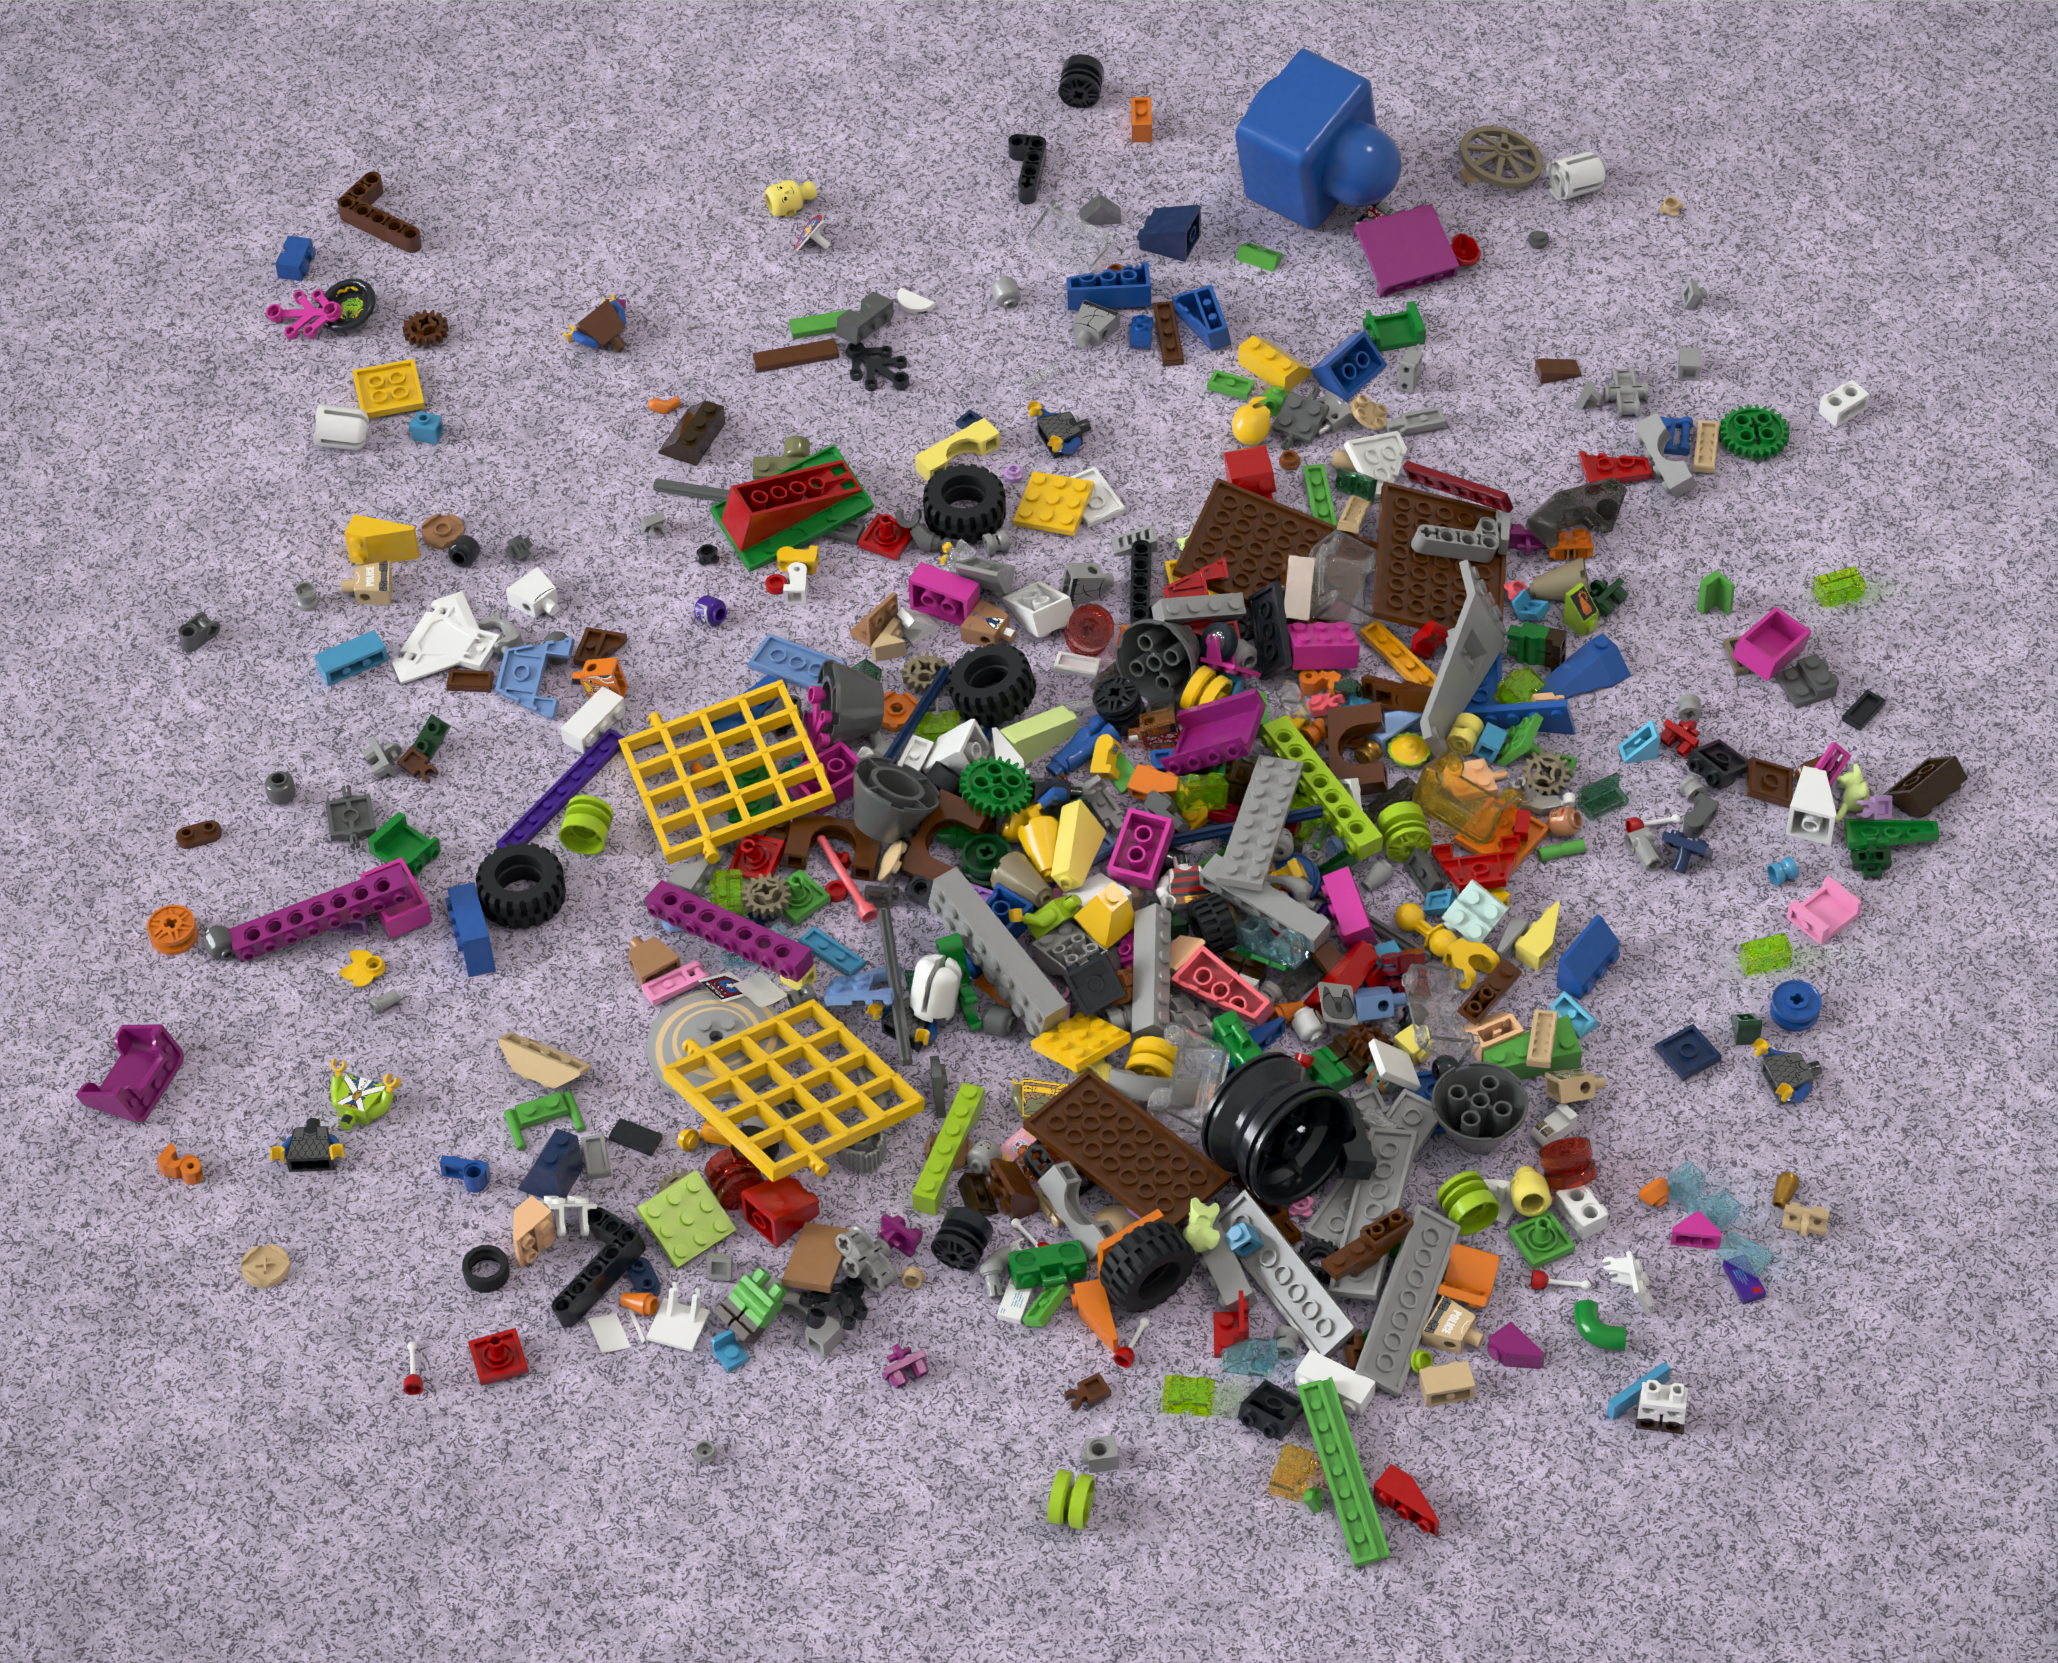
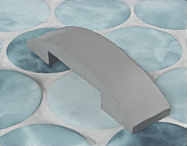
(1135, 1085)

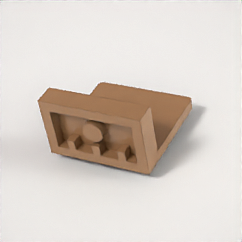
(876, 621)

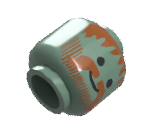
(1374, 1079)

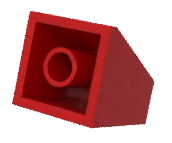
(779, 1208)

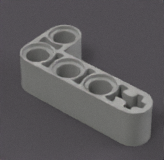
(1457, 543)

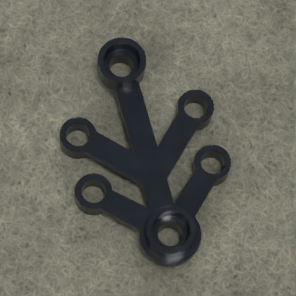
(859, 352)
(849, 1288)

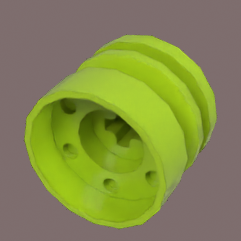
(586, 824)
(1403, 830)
(1468, 1202)

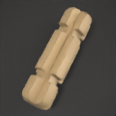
(1048, 1209)

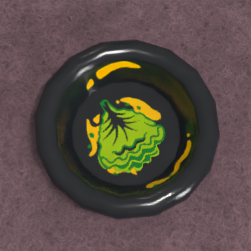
(356, 300)

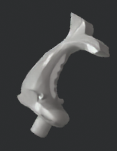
(511, 635)
(1297, 886)

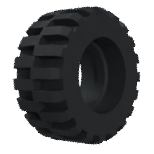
(959, 484)
(985, 667)
(526, 906)
(1147, 1266)

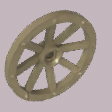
(1502, 153)

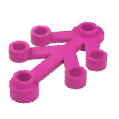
(330, 312)
(814, 723)

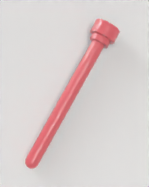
(866, 910)

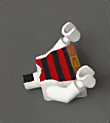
(1180, 885)

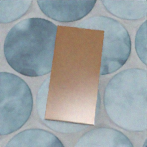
(815, 1259)

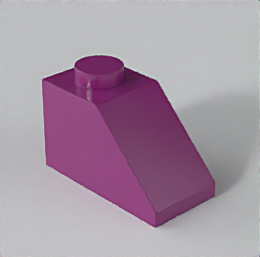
(1514, 1348)

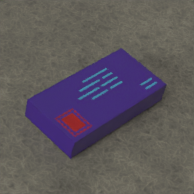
(1746, 1286)

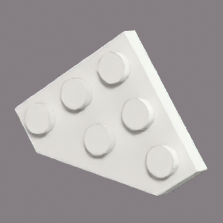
(1378, 456)

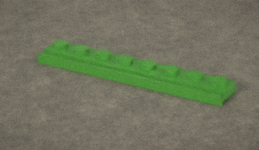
(1343, 1472)

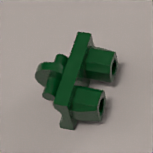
(1603, 593)
(431, 736)

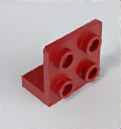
(1231, 1326)

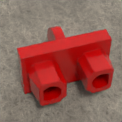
(1683, 734)

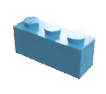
(351, 657)

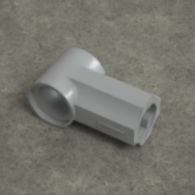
(1642, 844)

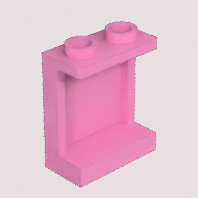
(1825, 911)

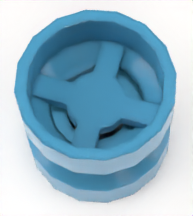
(1783, 870)

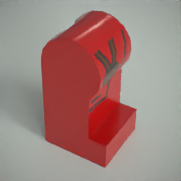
(1428, 639)

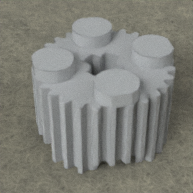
(866, 1153)

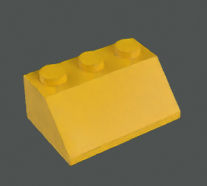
(1271, 363)

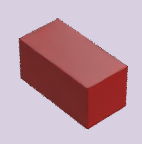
(1522, 824)

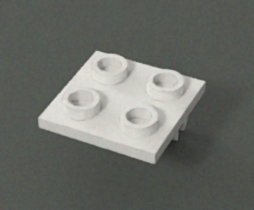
(572, 1201)
(1630, 1273)
(678, 1323)

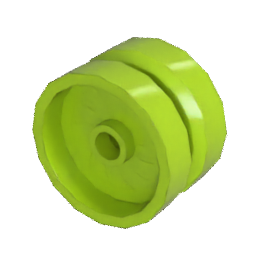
(1071, 1499)

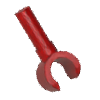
(844, 858)

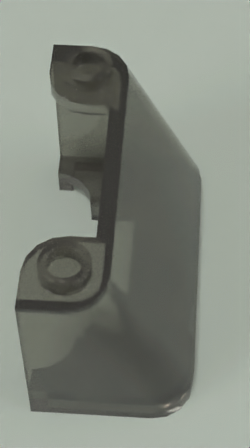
(1587, 504)

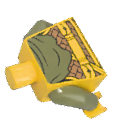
(1033, 1094)

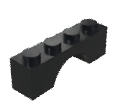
(1356, 1156)

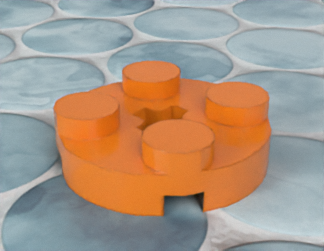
(905, 702)

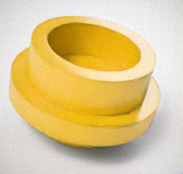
(688, 1139)

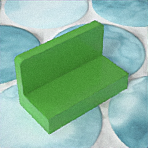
(1716, 591)

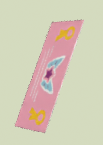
(1010, 1147)

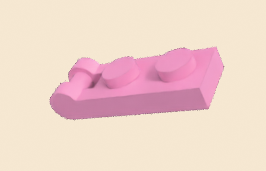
(674, 983)

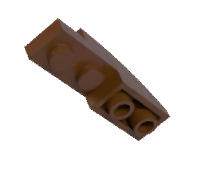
(1395, 695)
(1489, 992)
(1372, 1245)

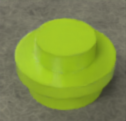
(1421, 1359)

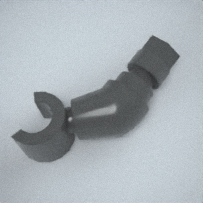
(921, 534)

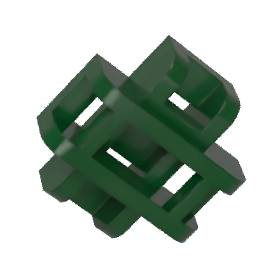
(1873, 860)
(1338, 862)

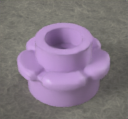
(1013, 473)

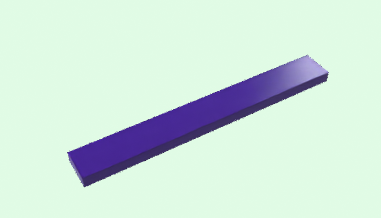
(563, 790)

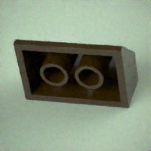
(694, 432)
(1927, 785)

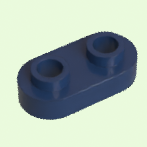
(642, 1276)

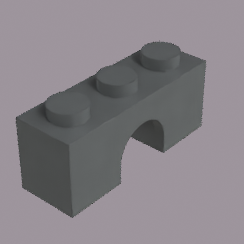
(873, 314)

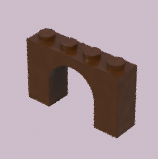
(1343, 726)
(950, 813)
(809, 826)

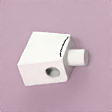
(533, 594)

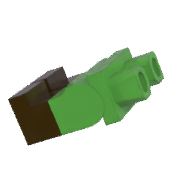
(751, 1305)

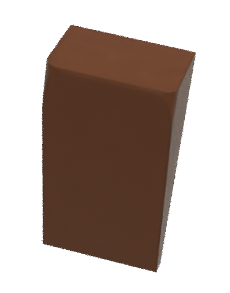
(1556, 369)

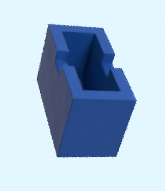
(296, 259)

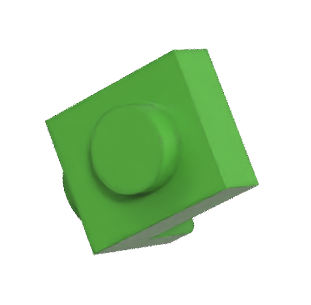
(1275, 399)

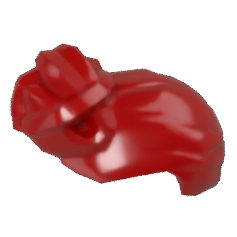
(1465, 250)

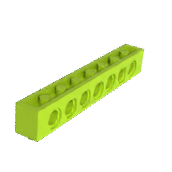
(1324, 789)

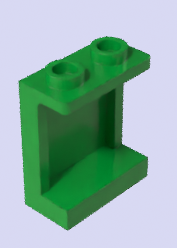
(1396, 329)
(400, 840)

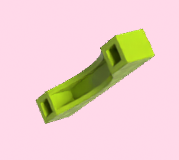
(937, 1171)

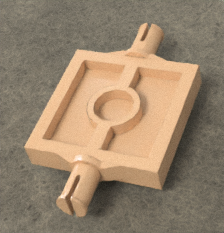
(1480, 774)

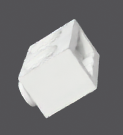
(1844, 403)
(1578, 1211)

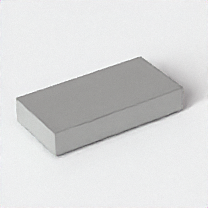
(596, 1156)

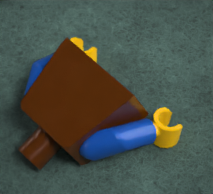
(601, 327)

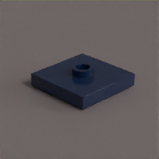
(1688, 1052)

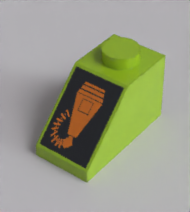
(1580, 610)

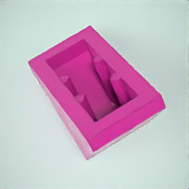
(1696, 1232)

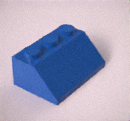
(1349, 366)
(1587, 959)

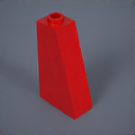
(1349, 970)

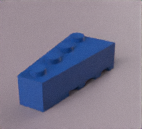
(1111, 288)
(1000, 903)
(470, 929)

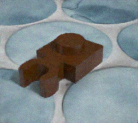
(415, 763)
(1090, 1390)

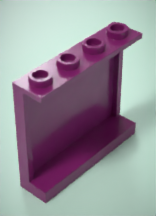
(1406, 249)
(1216, 732)

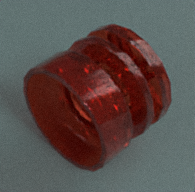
(1086, 618)
(729, 1175)

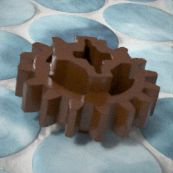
(425, 328)
(1361, 1035)

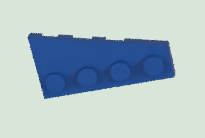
(1555, 714)
(737, 719)

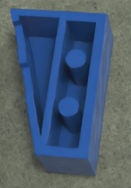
(1203, 316)

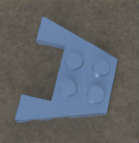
(523, 674)
(859, 986)

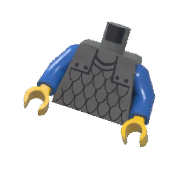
(1786, 1072)

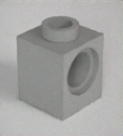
(1689, 364)
(1100, 1445)

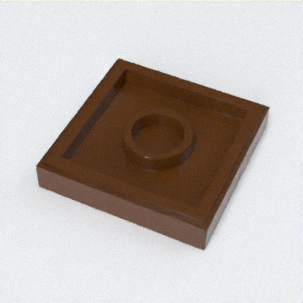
(1770, 782)

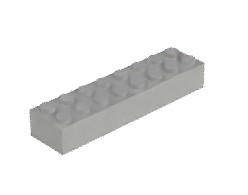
(997, 953)

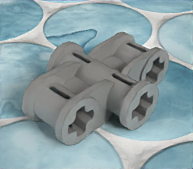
(1625, 392)
(1184, 1011)
(866, 1259)

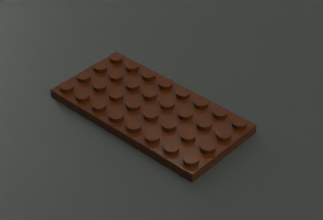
(1125, 1150)

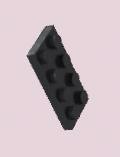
(1270, 630)

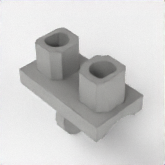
(385, 755)

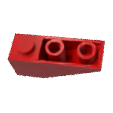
(1404, 1496)

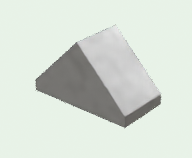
(1100, 211)

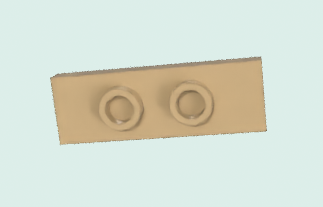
(1706, 446)
(1354, 514)
(1542, 1038)

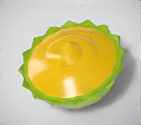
(1408, 750)

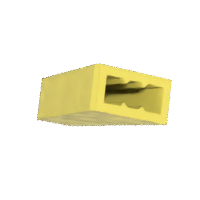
(1076, 845)

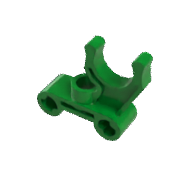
(953, 947)

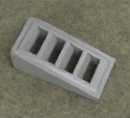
(1146, 533)
(1515, 928)

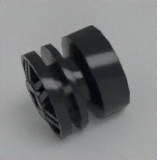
(1081, 81)
(1119, 703)
(962, 1238)

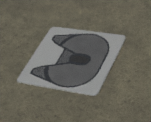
(1337, 1003)

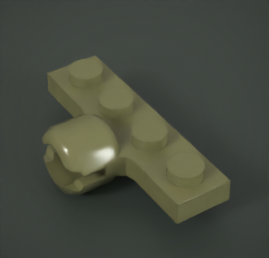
(795, 450)

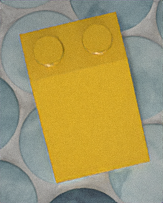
(380, 540)

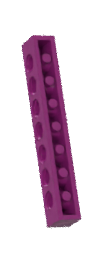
(321, 913)
(729, 931)

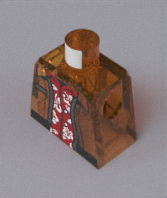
(1157, 729)

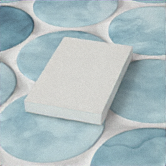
(1103, 502)

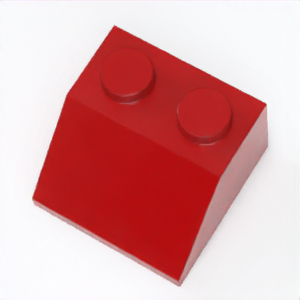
(1250, 469)

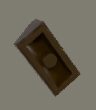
(977, 1194)

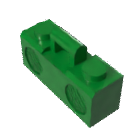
(1232, 1034)
(1047, 1265)

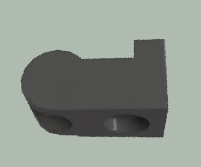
(1699, 819)

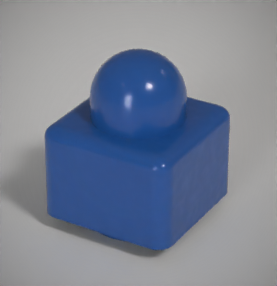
(1315, 143)

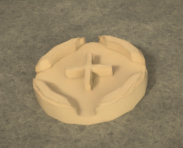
(265, 1266)

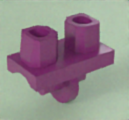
(1523, 540)
(898, 1236)
(895, 1371)

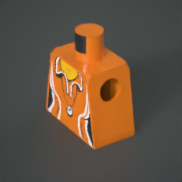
(600, 673)

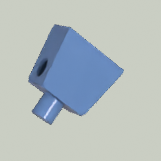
(1368, 1001)

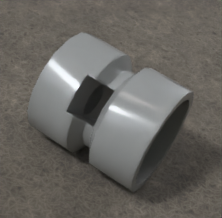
(1120, 1016)

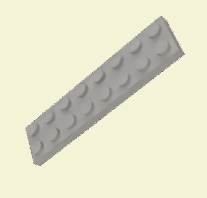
(1260, 823)
(1410, 1113)
(1372, 1201)
(1289, 1280)
(1407, 1300)

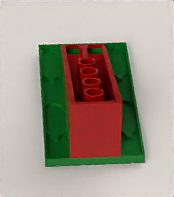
(791, 507)

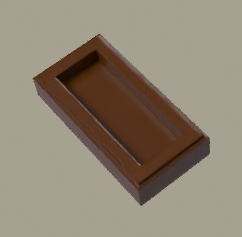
(470, 680)

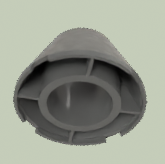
(852, 699)
(890, 798)

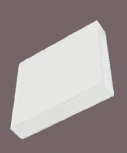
(1394, 1065)

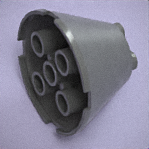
(1158, 658)
(1479, 1105)

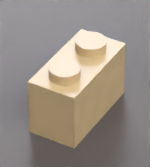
(1446, 1383)

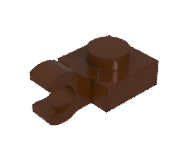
(1354, 1349)

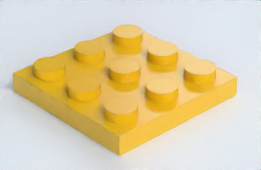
(388, 388)
(1053, 503)
(1080, 1041)

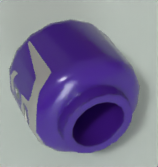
(710, 610)

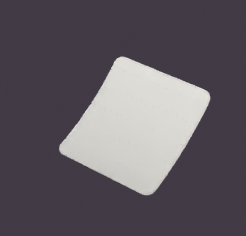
(760, 990)
(610, 1332)

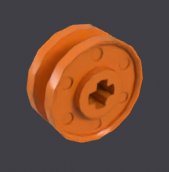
(172, 929)

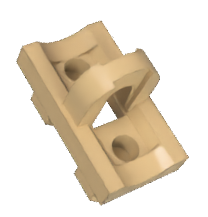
(1817, 1215)

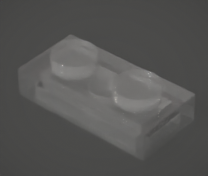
(1233, 1394)

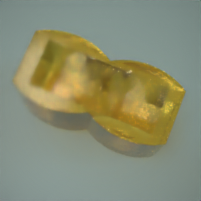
(1292, 1472)

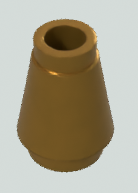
(1785, 1188)

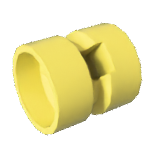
(1464, 734)

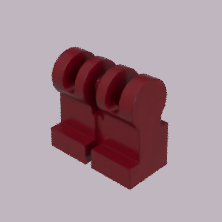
(1401, 963)

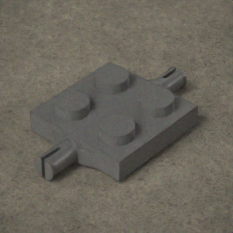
(1300, 418)
(350, 817)

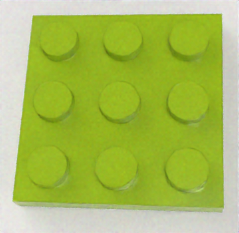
(686, 1219)

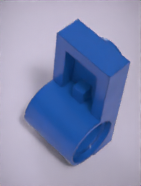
(1141, 332)
(466, 1170)

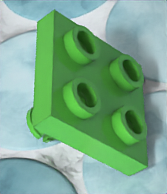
(1520, 740)
(806, 897)
(1541, 1240)

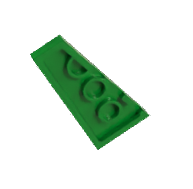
(1880, 833)

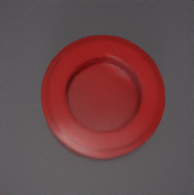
(775, 584)
(837, 891)

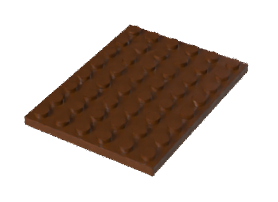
(1252, 537)
(1419, 586)

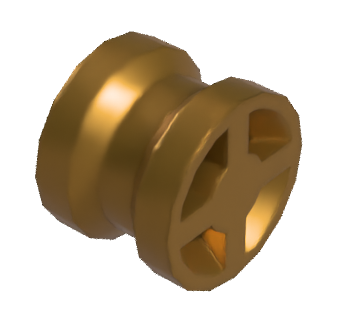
(1368, 753)

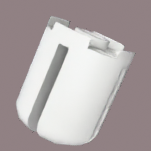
(1575, 175)
(341, 427)
(935, 987)

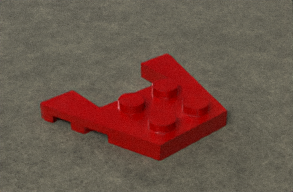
(1196, 586)
(1488, 869)

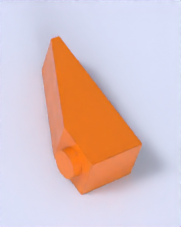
(1094, 1311)

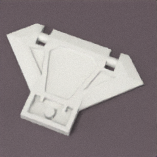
(445, 641)

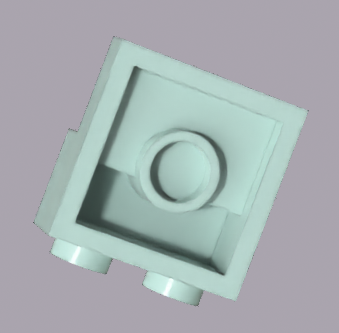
(1474, 913)

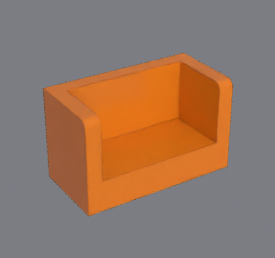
(1141, 119)

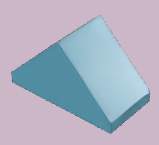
(1641, 745)

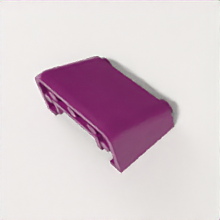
(139, 1075)

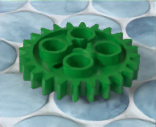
(1740, 436)
(996, 787)

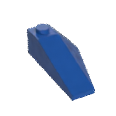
(1589, 668)

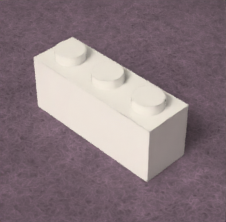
(593, 719)
(1353, 1389)

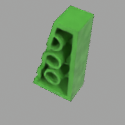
(1514, 1052)

